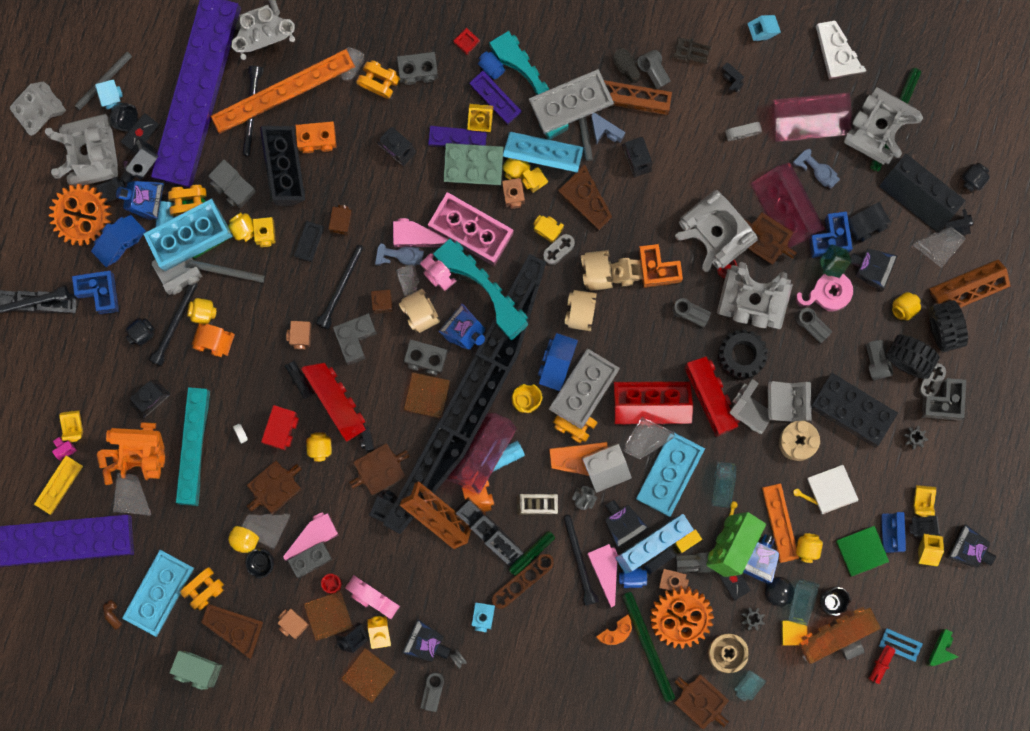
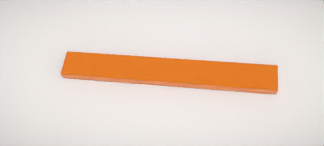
(282, 91)

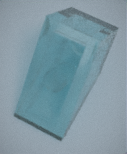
(724, 484)
(803, 601)
(748, 686)

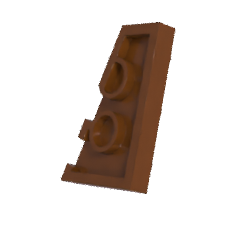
(586, 199)
(235, 628)

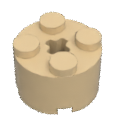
(598, 270)
(581, 310)
(420, 311)
(802, 430)
(739, 653)

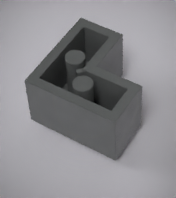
(227, 180)
(350, 334)
(950, 405)

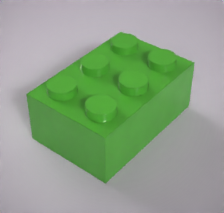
(735, 544)

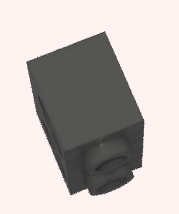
(417, 62)
(427, 351)
(310, 560)

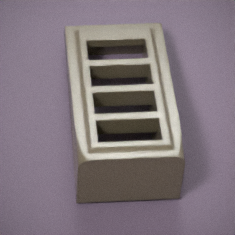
(529, 511)

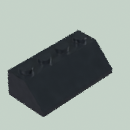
(282, 165)
(922, 193)

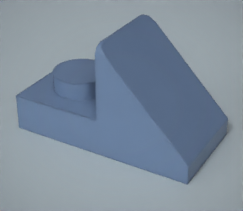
(602, 126)

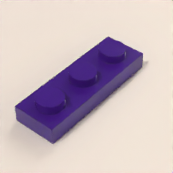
(495, 97)
(441, 135)

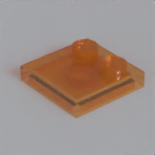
(427, 395)
(328, 615)
(368, 675)

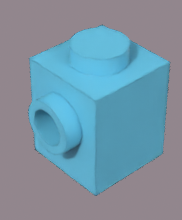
(764, 27)
(108, 93)
(483, 617)

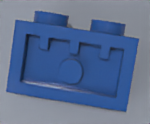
(893, 532)

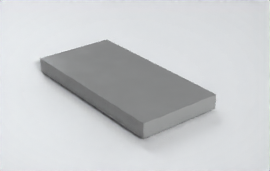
(571, 101)
(584, 388)

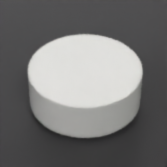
(240, 433)

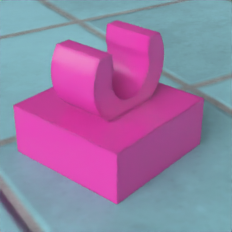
(63, 449)

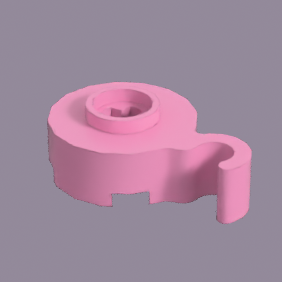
(437, 272)
(821, 295)
(369, 596)

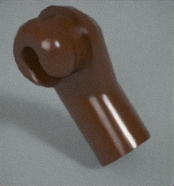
(109, 615)

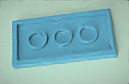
(543, 151)
(670, 474)
(158, 593)

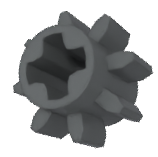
(920, 434)
(584, 498)
(747, 621)

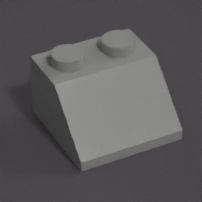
(606, 467)

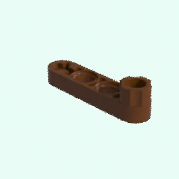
(520, 578)

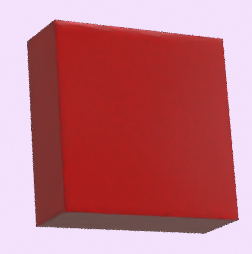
(466, 41)

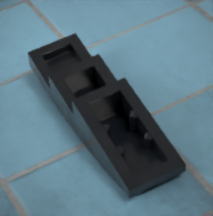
(46, 307)
(489, 531)

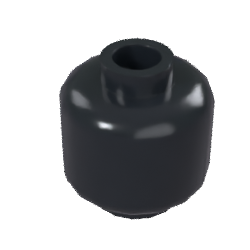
(975, 177)
(140, 331)

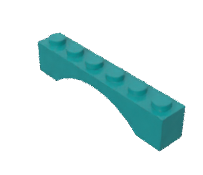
(509, 53)
(507, 317)
(192, 443)

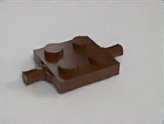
(772, 238)
(379, 469)
(274, 487)
(701, 701)

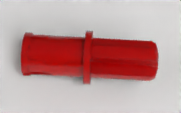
(882, 664)

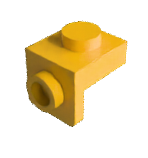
(534, 179)
(71, 426)
(924, 501)
(378, 632)

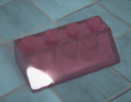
(812, 117)
(788, 203)
(483, 453)

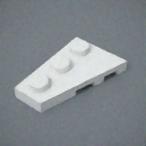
(837, 54)

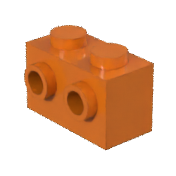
(316, 137)

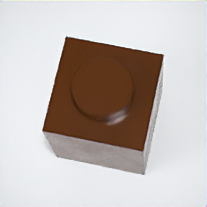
(340, 220)
(381, 301)

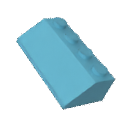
(187, 235)

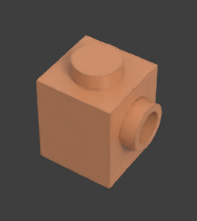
(513, 193)
(299, 335)
(672, 579)
(292, 623)

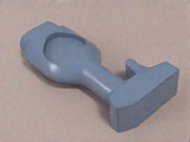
(822, 172)
(406, 255)

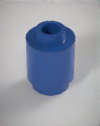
(491, 65)
(633, 579)

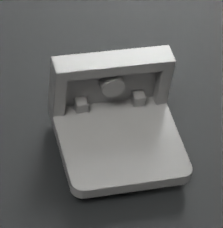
(36, 107)
(177, 277)
(789, 401)
(749, 410)

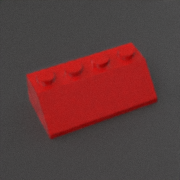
(710, 395)
(334, 400)
(653, 401)

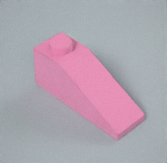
(414, 235)
(317, 531)
(605, 567)

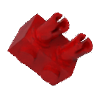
(280, 427)

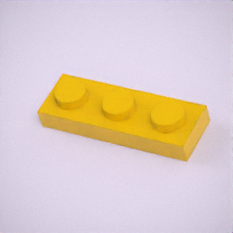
(58, 485)

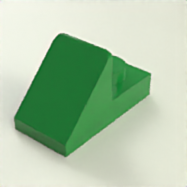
(939, 654)

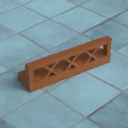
(633, 102)
(970, 283)
(436, 520)

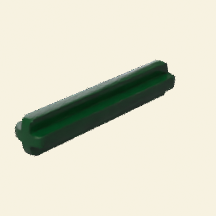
(532, 553)

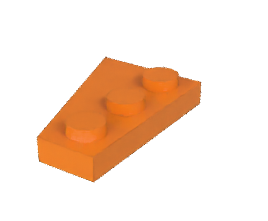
(570, 457)

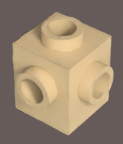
(626, 271)

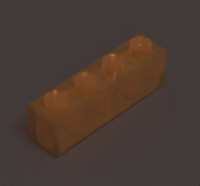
(839, 635)

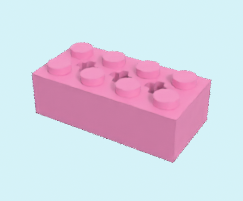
(468, 217)

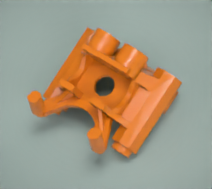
(136, 448)

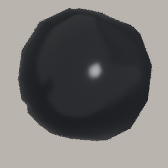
(123, 116)
(259, 563)
(779, 592)
(835, 601)

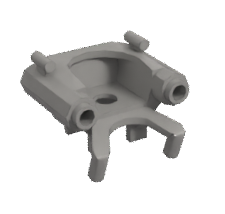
(261, 29)
(869, 138)
(101, 159)
(711, 212)
(736, 295)

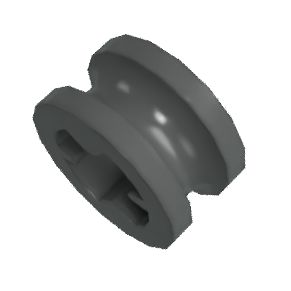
(458, 658)

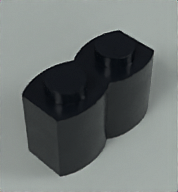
(868, 221)

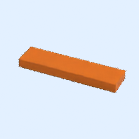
(780, 522)

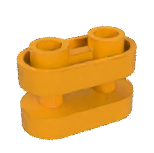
(374, 69)
(179, 194)
(577, 434)
(214, 589)

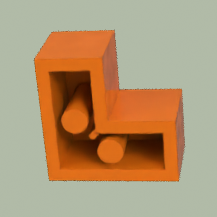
(654, 271)

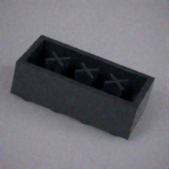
(853, 410)

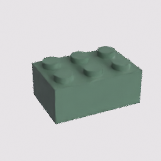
(473, 164)
(196, 669)

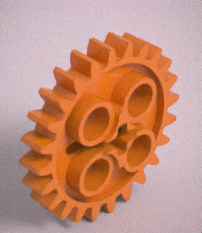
(76, 231)
(672, 631)

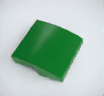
(862, 551)

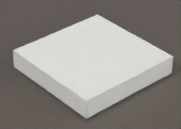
(832, 489)

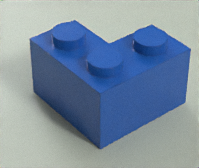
(837, 234)
(116, 239)
(99, 285)
(557, 359)

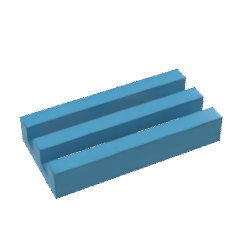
(915, 651)

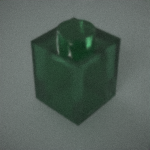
(835, 261)

